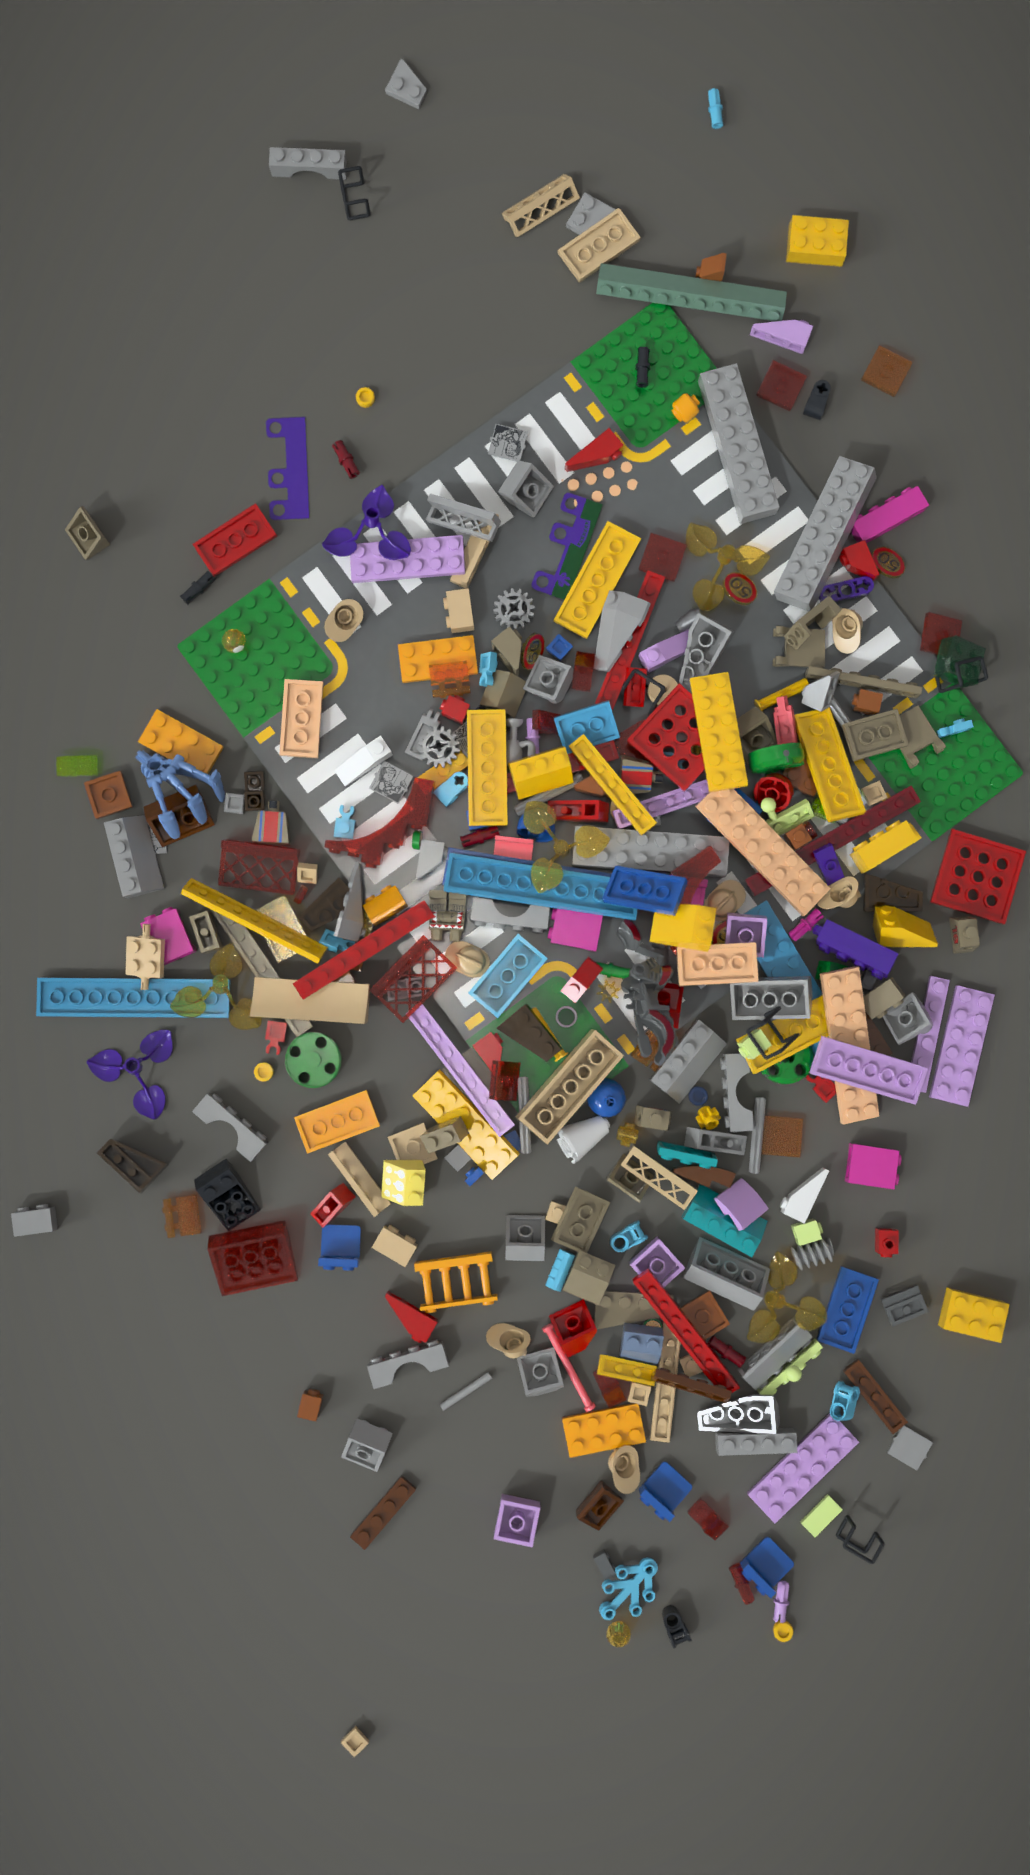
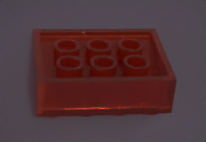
(252, 1258)

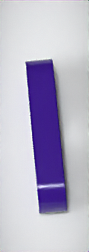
(841, 597)

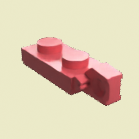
(784, 722)

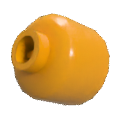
(685, 407)

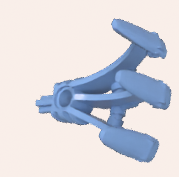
(159, 769)

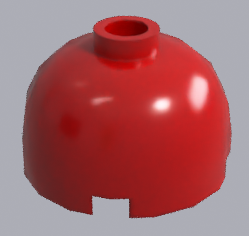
(776, 787)

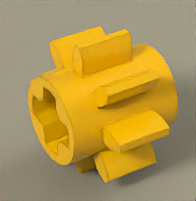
(708, 1117)

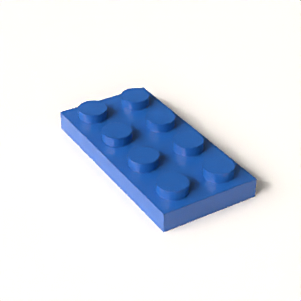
(645, 890)
(847, 1309)

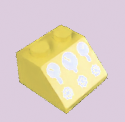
(403, 1182)

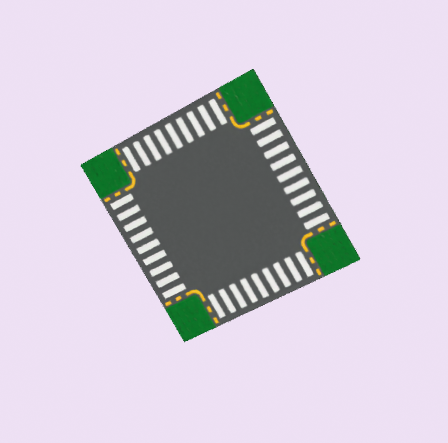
(676, 485)

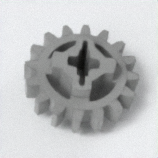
(519, 602)
(448, 745)

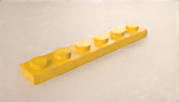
(612, 785)

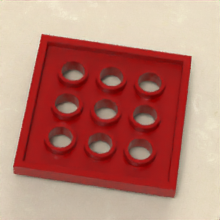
(654, 752)
(960, 902)

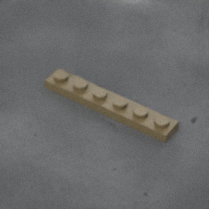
(871, 682)

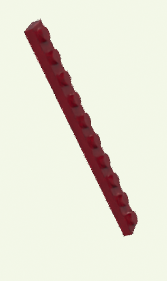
(847, 832)

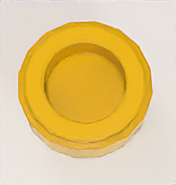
(365, 397)
(263, 1071)
(783, 1631)

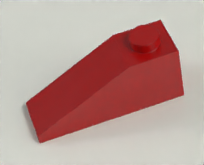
(598, 452)
(580, 810)
(415, 1321)

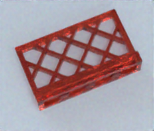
(255, 850)
(401, 967)

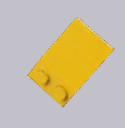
(688, 929)
(901, 929)

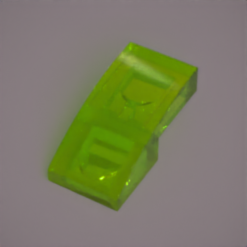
(76, 765)

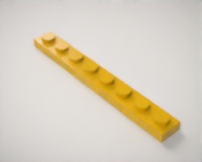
(254, 920)

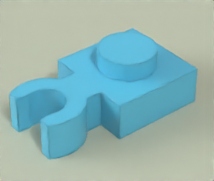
(488, 665)
(958, 727)
(345, 826)
(335, 943)

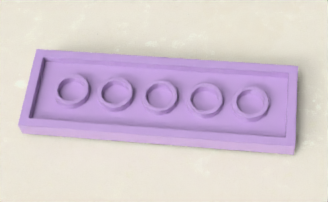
(427, 559)
(961, 1046)
(868, 1070)
(802, 1470)

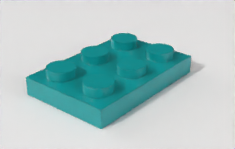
(686, 1154)

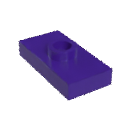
(828, 864)

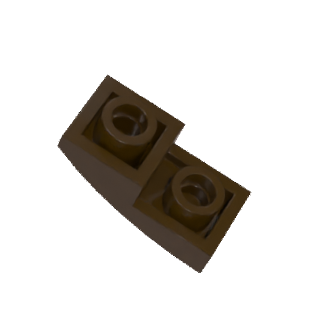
(254, 790)

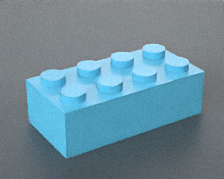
(507, 975)

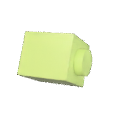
(748, 1049)
(807, 1232)

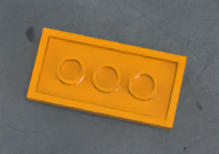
(418, 656)
(172, 737)
(337, 1121)
(603, 1429)

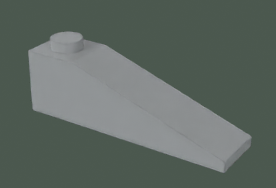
(618, 621)
(704, 648)
(351, 919)
(744, 1415)

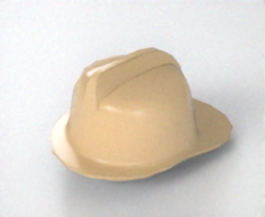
(343, 620)
(847, 630)
(842, 894)
(726, 898)
(468, 959)
(508, 1339)
(625, 1469)

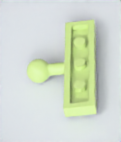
(788, 818)
(792, 1370)

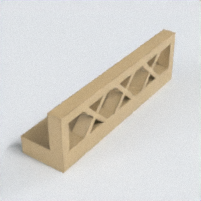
(538, 198)
(473, 554)
(664, 1172)
(359, 1178)

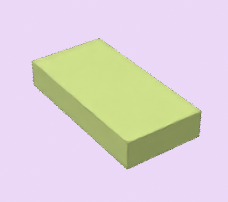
(821, 1515)

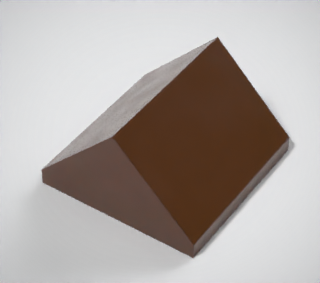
(598, 1506)

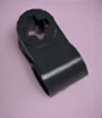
(817, 402)
(676, 1628)

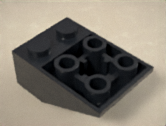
(226, 1194)

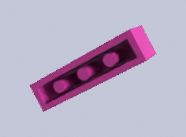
(889, 515)

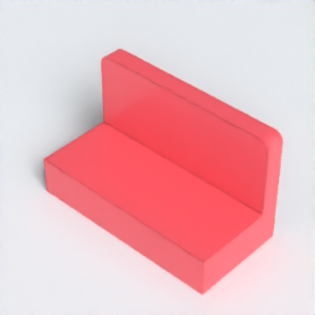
(513, 847)

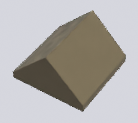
(86, 534)
(505, 693)
(627, 1181)

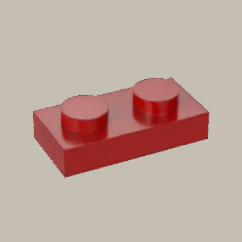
(635, 690)

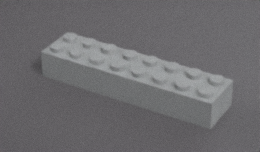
(738, 443)
(825, 533)
(653, 851)

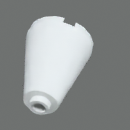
(582, 1136)

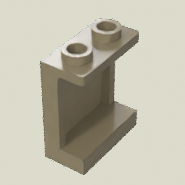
(821, 614)

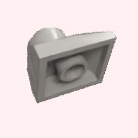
(549, 679)
(908, 1019)
(540, 1372)

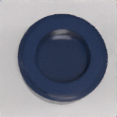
(698, 1096)

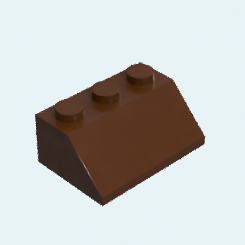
(186, 821)

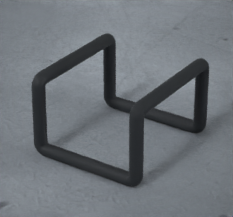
(343, 186)
(959, 674)
(653, 706)
(768, 1015)
(846, 1541)

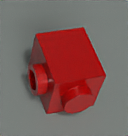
(455, 709)
(886, 1241)

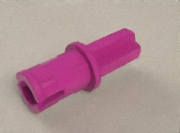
(805, 924)

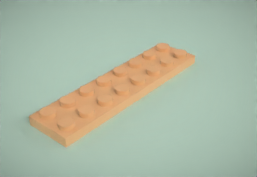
(764, 849)
(848, 1024)

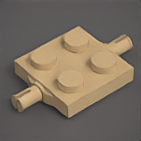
(145, 956)

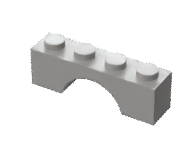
(287, 161)
(485, 912)
(737, 1116)
(249, 1142)
(432, 1356)
(756, 1443)

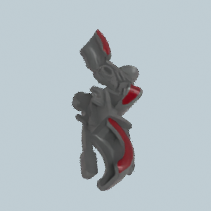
(643, 989)

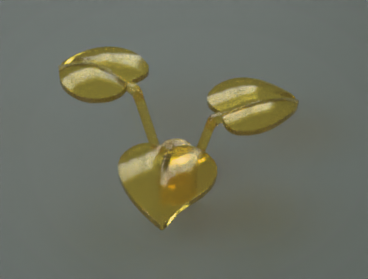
(703, 539)
(588, 838)
(224, 965)
(810, 1312)

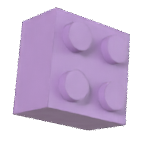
(746, 929)
(659, 1260)
(517, 1520)

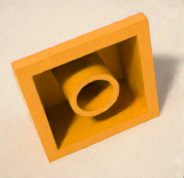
(384, 905)

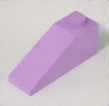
(787, 334)
(663, 652)

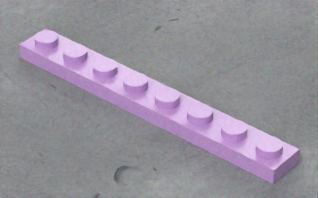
(461, 1070)

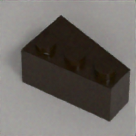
(131, 1164)

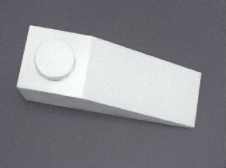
(363, 761)
(801, 1200)

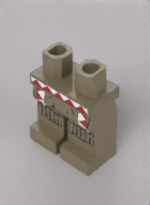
(447, 920)

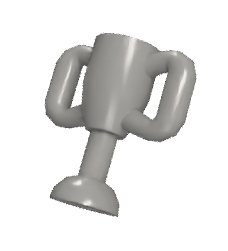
(513, 746)

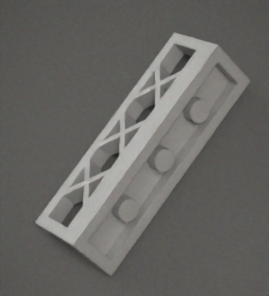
(462, 510)

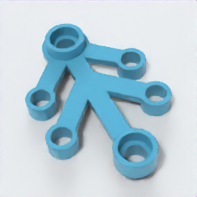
(629, 1586)

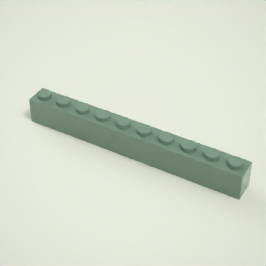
(691, 292)

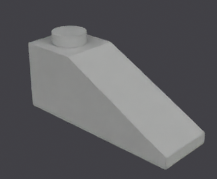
(715, 1141)

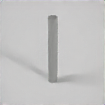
(465, 1391)

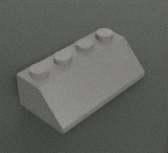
(134, 856)
(754, 999)
(688, 1061)
(727, 1273)
(773, 1354)

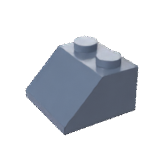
(641, 1343)

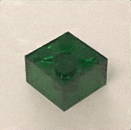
(954, 650)

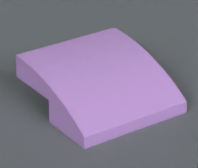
(741, 1204)

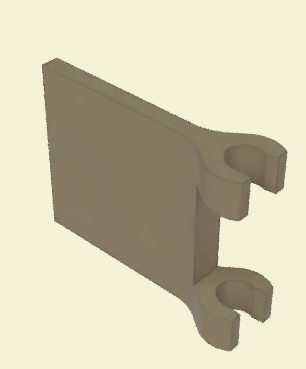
(810, 653)
(919, 735)

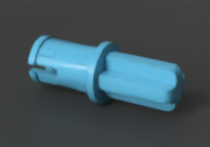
(715, 108)

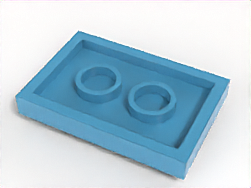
(593, 721)

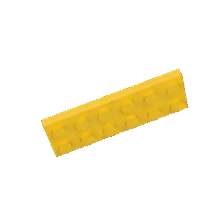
(596, 578)
(718, 732)
(829, 765)
(487, 767)
(809, 1033)
(482, 1143)

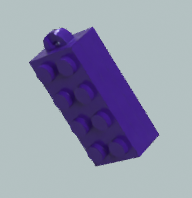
(855, 948)

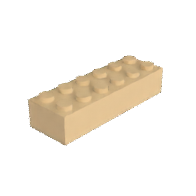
(569, 1086)

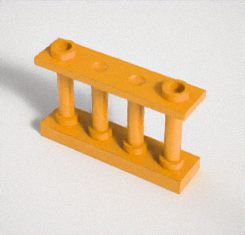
(463, 1263)

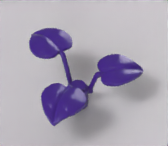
(374, 506)
(107, 1067)

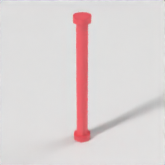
(589, 1405)

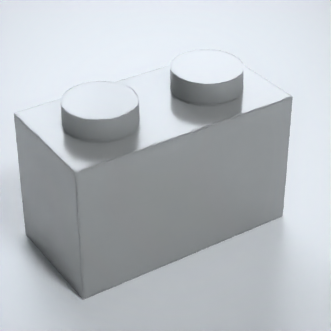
(34, 1221)

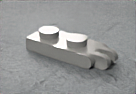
(426, 722)

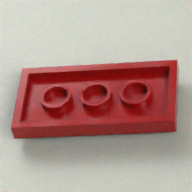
(234, 540)

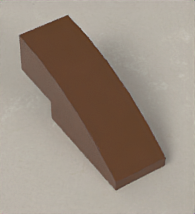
(705, 1176)

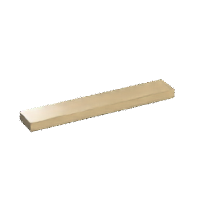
(665, 1394)

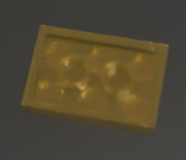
(282, 912)

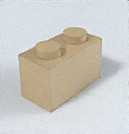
(460, 611)
(395, 1245)

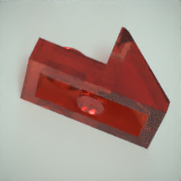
(583, 671)
(544, 722)
(610, 1389)
(708, 1519)

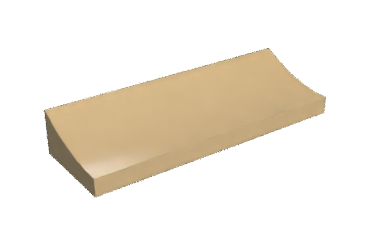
(331, 1003)

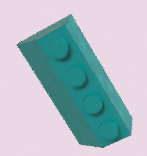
(707, 1215)

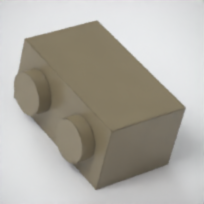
(206, 932)
(882, 998)
(444, 1134)

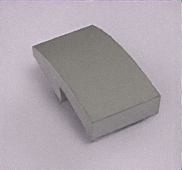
(415, 983)

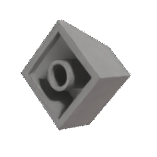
(526, 488)
(525, 1237)
(367, 1445)

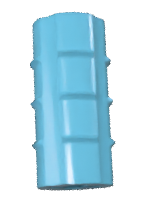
(560, 1270)

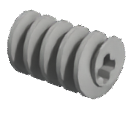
(813, 1253)

